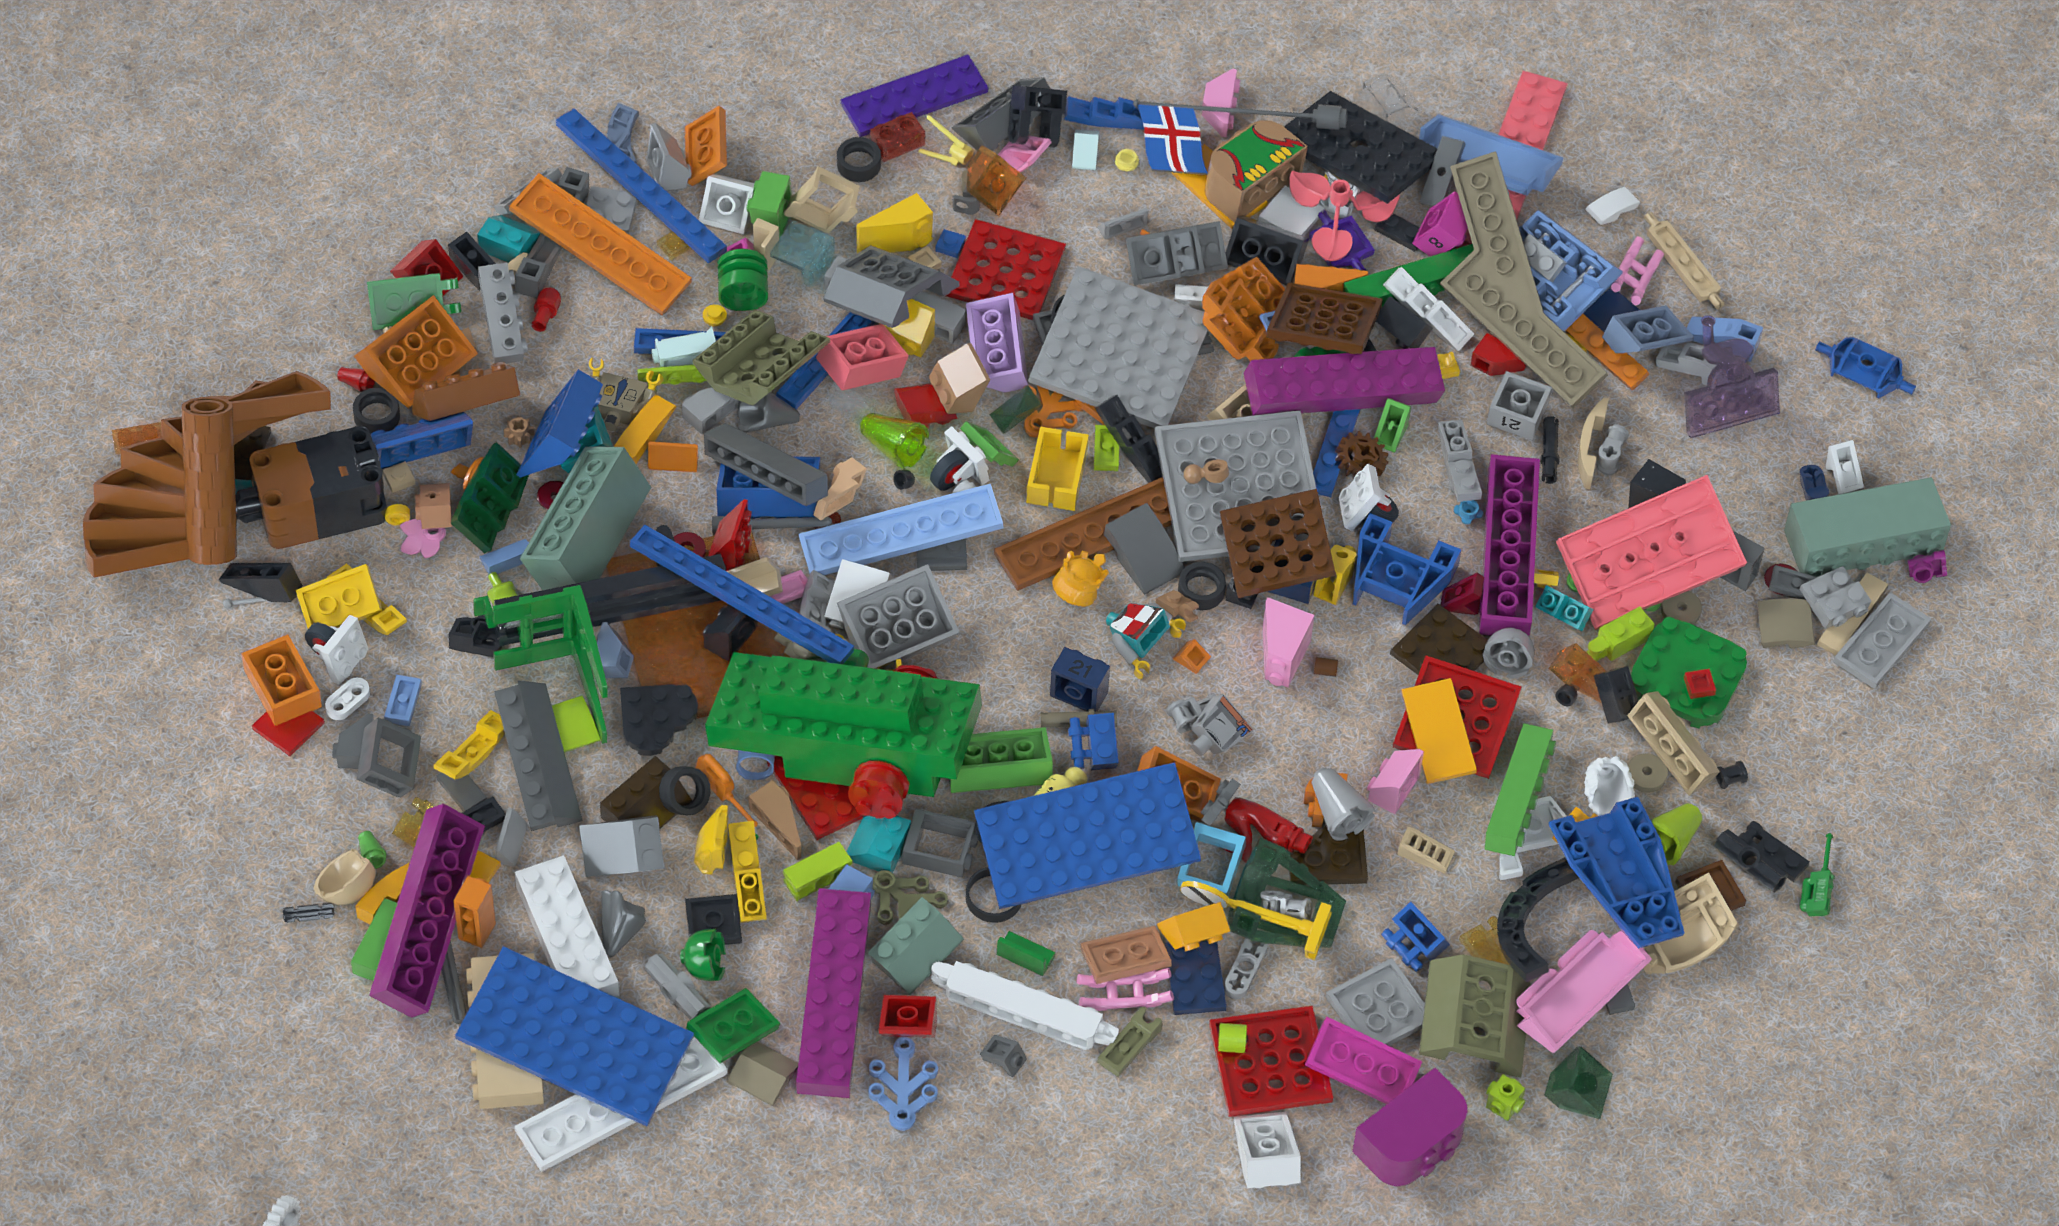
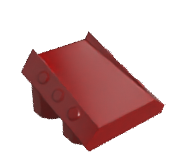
(922, 405)

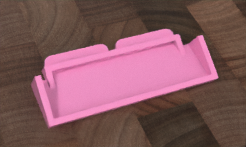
(1586, 981)

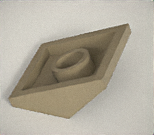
(762, 1072)

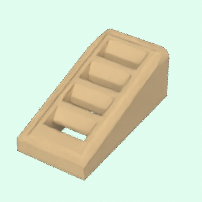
(1415, 855)

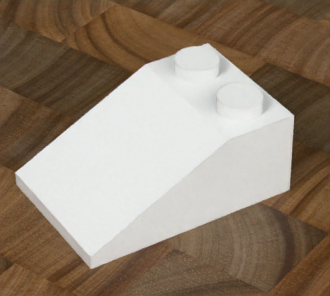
(1267, 1150)

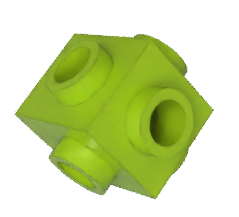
(1505, 1097)

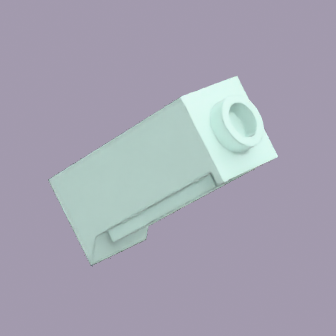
(681, 349)

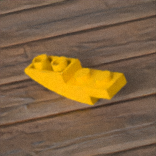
(747, 871)

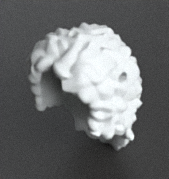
(1608, 783)

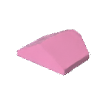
(1024, 155)

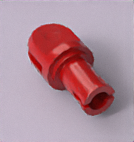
(545, 308)

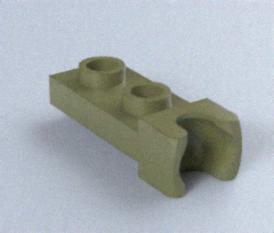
(1129, 1043)

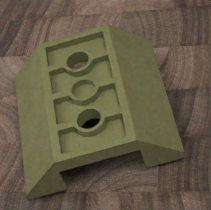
(755, 358)
(1459, 1004)

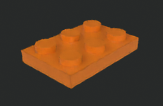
(706, 145)

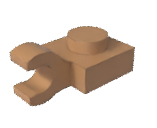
(1178, 604)

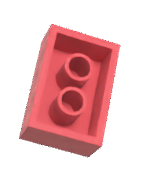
(862, 357)

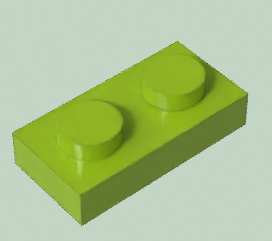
(1105, 450)

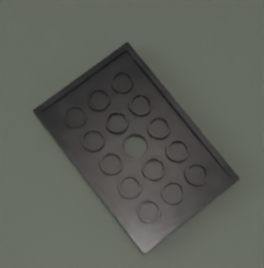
(1383, 167)

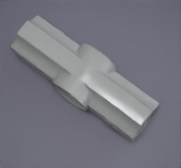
(676, 986)

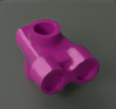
(1923, 567)

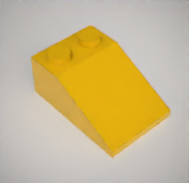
(898, 228)

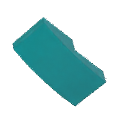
(1564, 608)

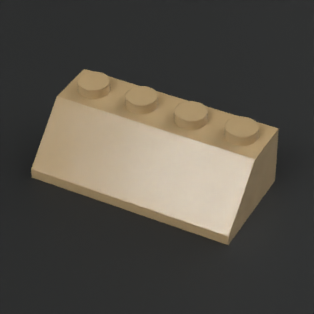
(1673, 742)

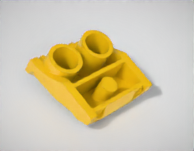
(711, 842)

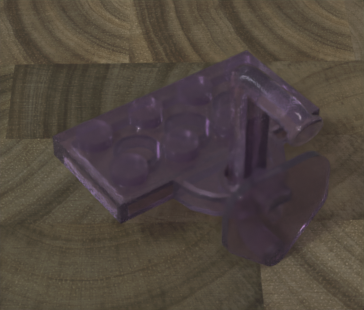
(1730, 398)

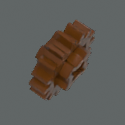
(1358, 451)

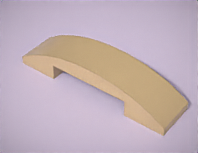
(1586, 462)

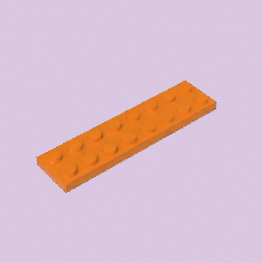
(600, 244)

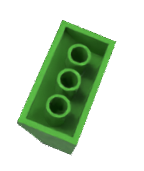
(1005, 761)

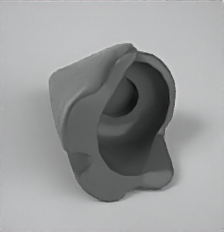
(765, 414)
(619, 921)

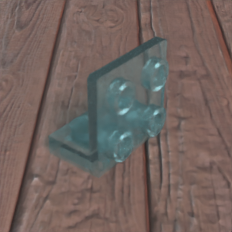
(805, 250)

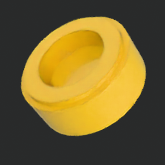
(397, 514)

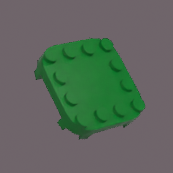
(1682, 648)

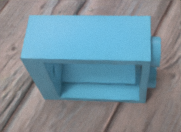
(1223, 840)

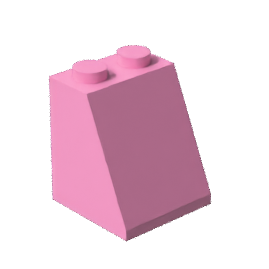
(1285, 640)

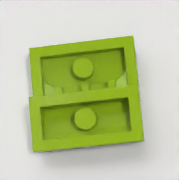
(575, 724)

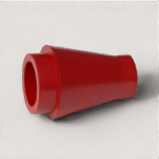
(355, 378)

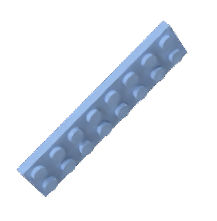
(902, 530)

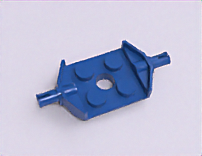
(1881, 377)

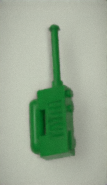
(1822, 887)

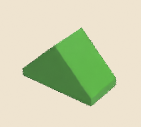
(1393, 424)

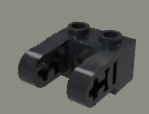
(1044, 100)

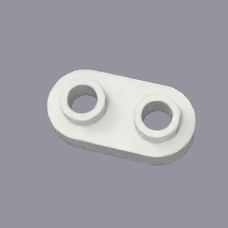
(346, 699)

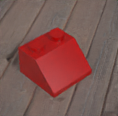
(426, 259)
(908, 1016)

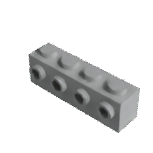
(501, 314)

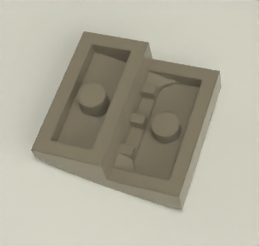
(1786, 623)

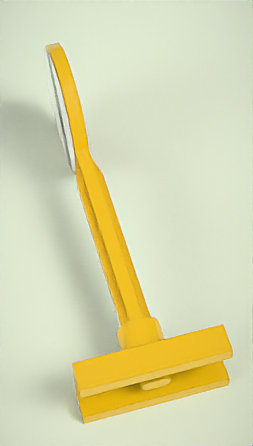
(1314, 930)

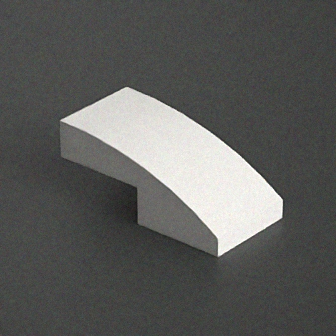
(1611, 205)

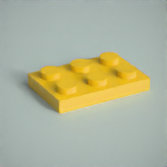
(340, 596)

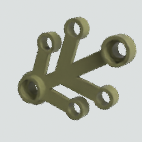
(905, 901)

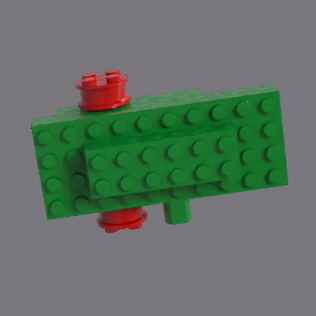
(848, 724)

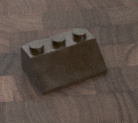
(641, 796)

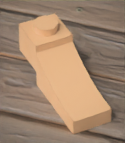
(846, 479)

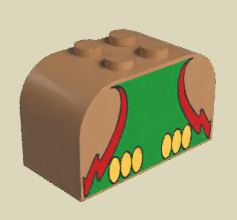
(1252, 167)

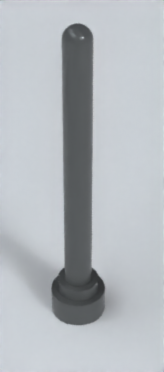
(779, 523)

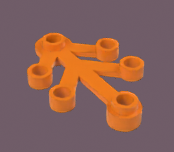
(1050, 405)

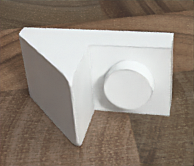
(1845, 467)

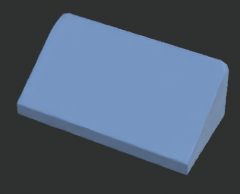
(504, 558)

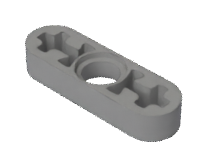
(1247, 976)

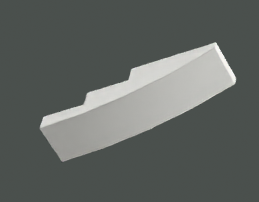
(1429, 309)

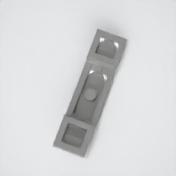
(815, 598)

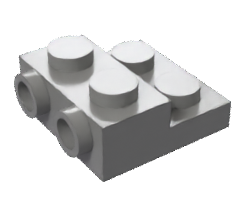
(1835, 597)

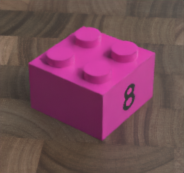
(1442, 227)

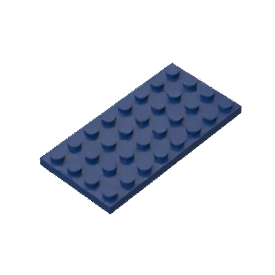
(1087, 835)
(574, 1036)

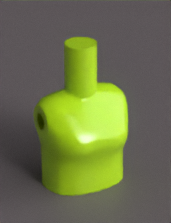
(499, 589)

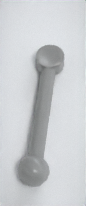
(227, 603)

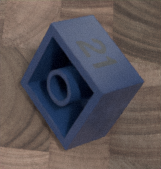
(1079, 680)

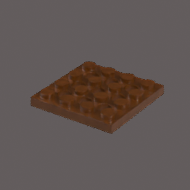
(1324, 318)
(1295, 571)

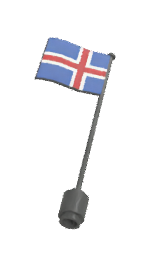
(1175, 136)

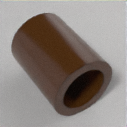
(1325, 666)

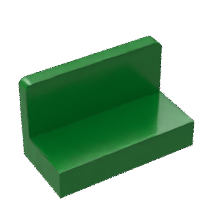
(1025, 953)

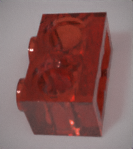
(898, 136)

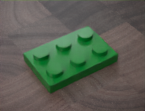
(733, 1025)

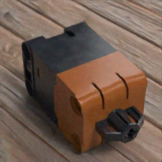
(315, 488)

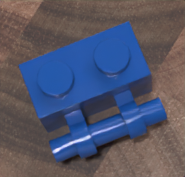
(1101, 742)
(1420, 932)

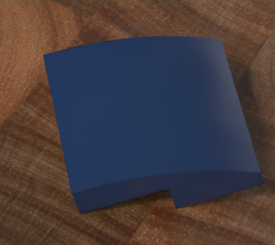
(1608, 305)

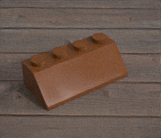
(465, 392)

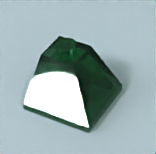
(1579, 1084)

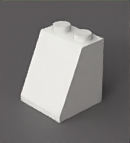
(851, 580)

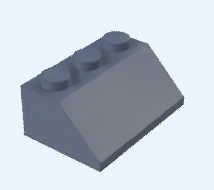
(1645, 330)

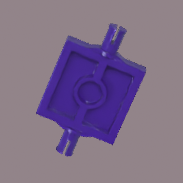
(1360, 248)

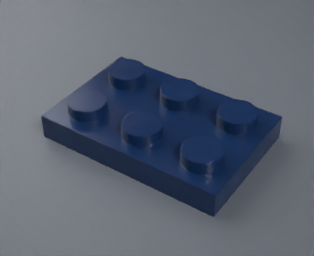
(1196, 979)

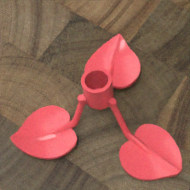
(1311, 187)

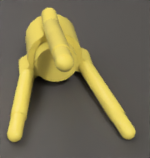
(959, 151)

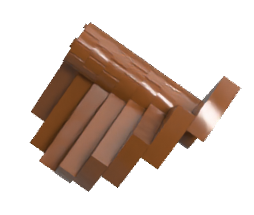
(179, 490)

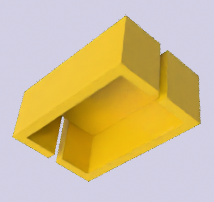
(1057, 471)

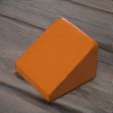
(1192, 656)

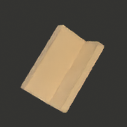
(765, 238)
(760, 575)

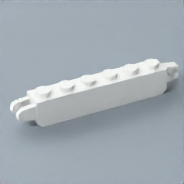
(1023, 1005)

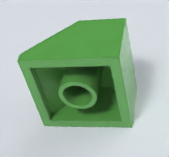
(770, 199)

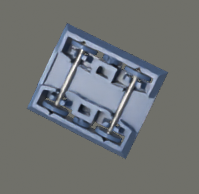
(1574, 287)

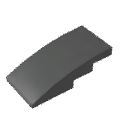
(1176, 253)

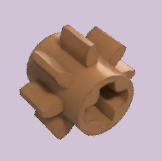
(519, 431)

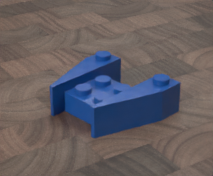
(1398, 573)

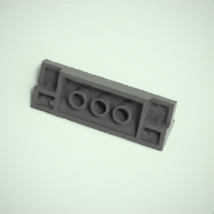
(538, 755)

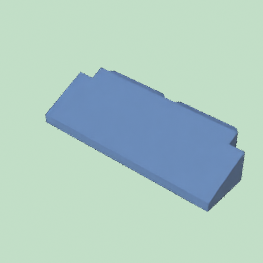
(1521, 164)

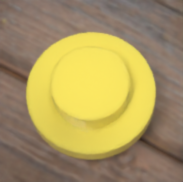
(1127, 160)

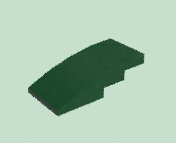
(489, 498)

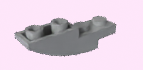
(1685, 360)
(1458, 460)

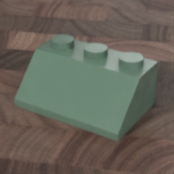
(914, 945)

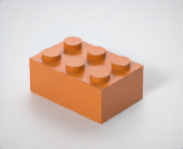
(281, 680)

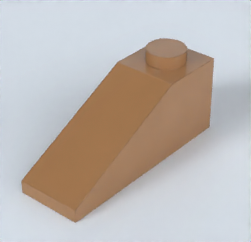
(774, 810)

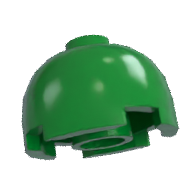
(703, 955)

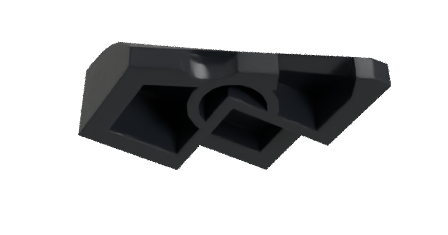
(471, 636)

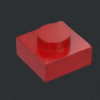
(1699, 683)

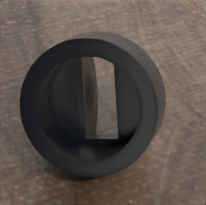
(902, 476)
(1563, 692)

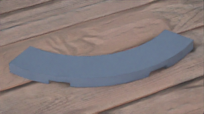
(621, 127)

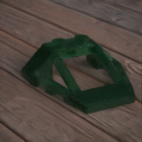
(1257, 876)

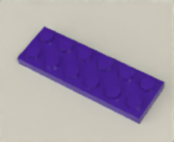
(915, 93)

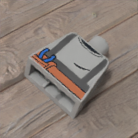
(1219, 726)

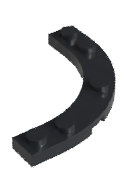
(1516, 911)

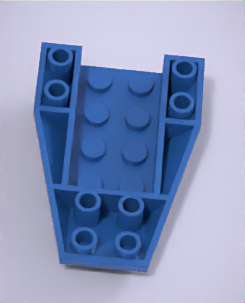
(1624, 870)

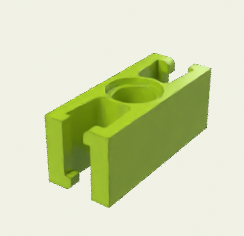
(816, 871)

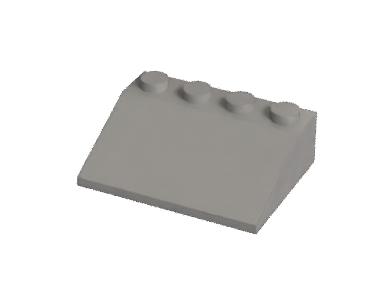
(898, 618)

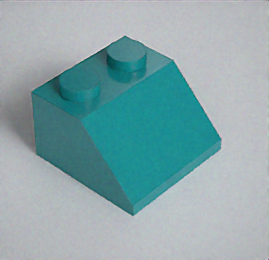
(506, 237)
(879, 842)

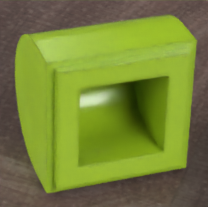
(1232, 1038)

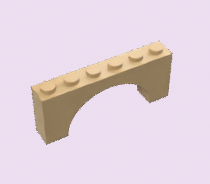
(497, 1080)

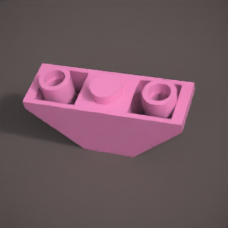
(1221, 94)

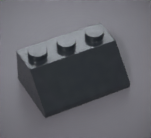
(1273, 246)

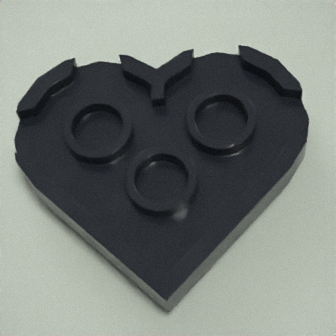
(655, 714)

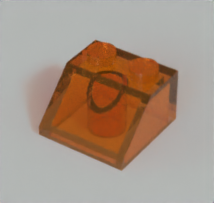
(992, 180)

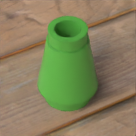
(371, 849)

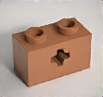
(434, 506)

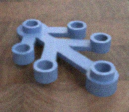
(903, 1087)

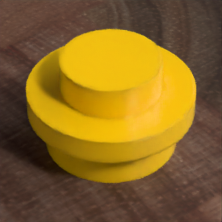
(714, 315)

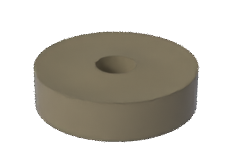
(1687, 600)
(1648, 763)

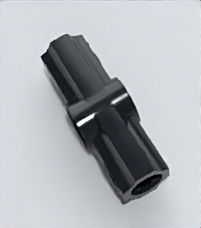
(1740, 851)

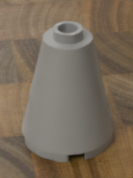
(1341, 804)

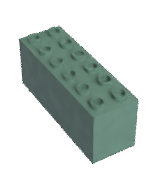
(586, 518)
(1867, 527)

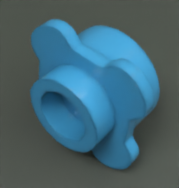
(1474, 510)

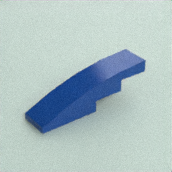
(1104, 113)

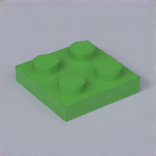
(991, 446)

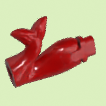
(1270, 825)

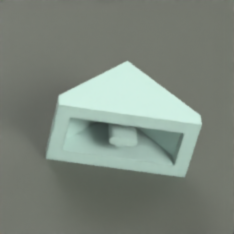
(1085, 149)

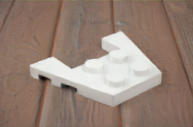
(1537, 836)

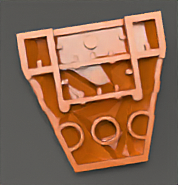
(1235, 308)

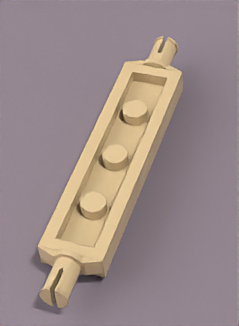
(1683, 261)

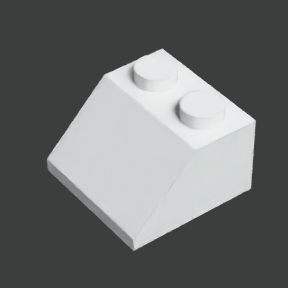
(726, 203)

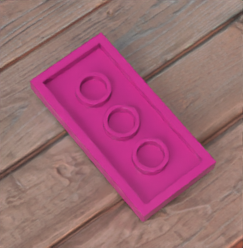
(1361, 1061)

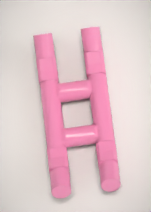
(1645, 272)
(1136, 981)

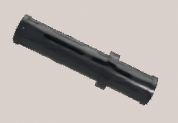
(1550, 457)

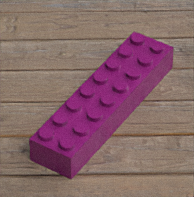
(1344, 381)
(1509, 544)
(426, 911)
(833, 993)

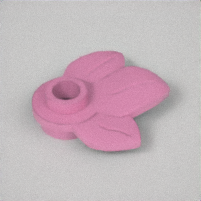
(420, 540)

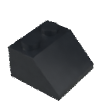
(728, 632)

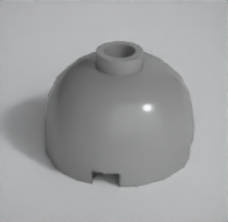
(1512, 649)

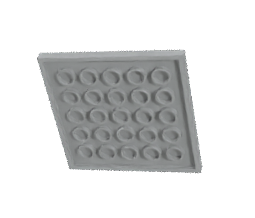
(1120, 343)
(1264, 460)

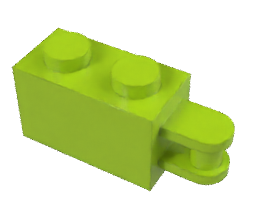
(1621, 635)

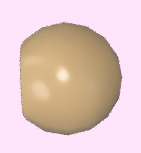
(345, 879)

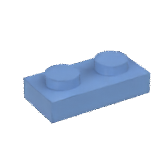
(403, 700)

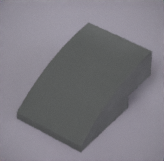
(1144, 548)

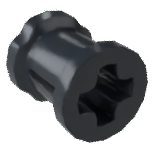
(1732, 774)

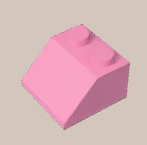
(1395, 779)

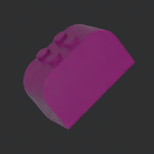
(1413, 1131)

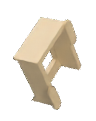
(816, 214)

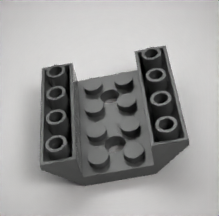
(881, 283)

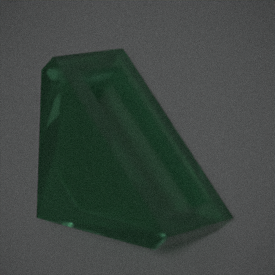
(1015, 409)

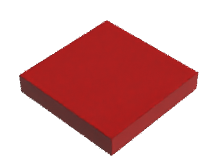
(290, 734)

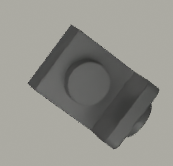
(1005, 1054)

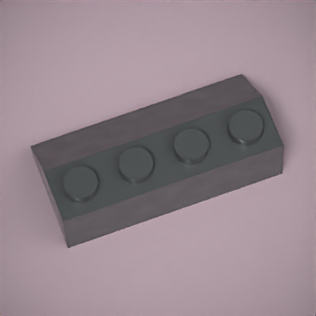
(991, 121)

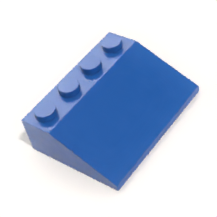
(562, 424)
(422, 439)
(762, 500)

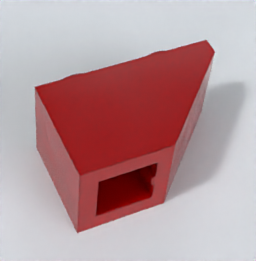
(1495, 358)

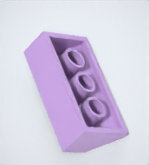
(999, 341)

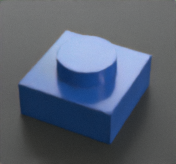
(950, 243)

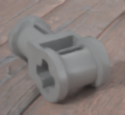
(1611, 449)
(1187, 711)
(1284, 904)

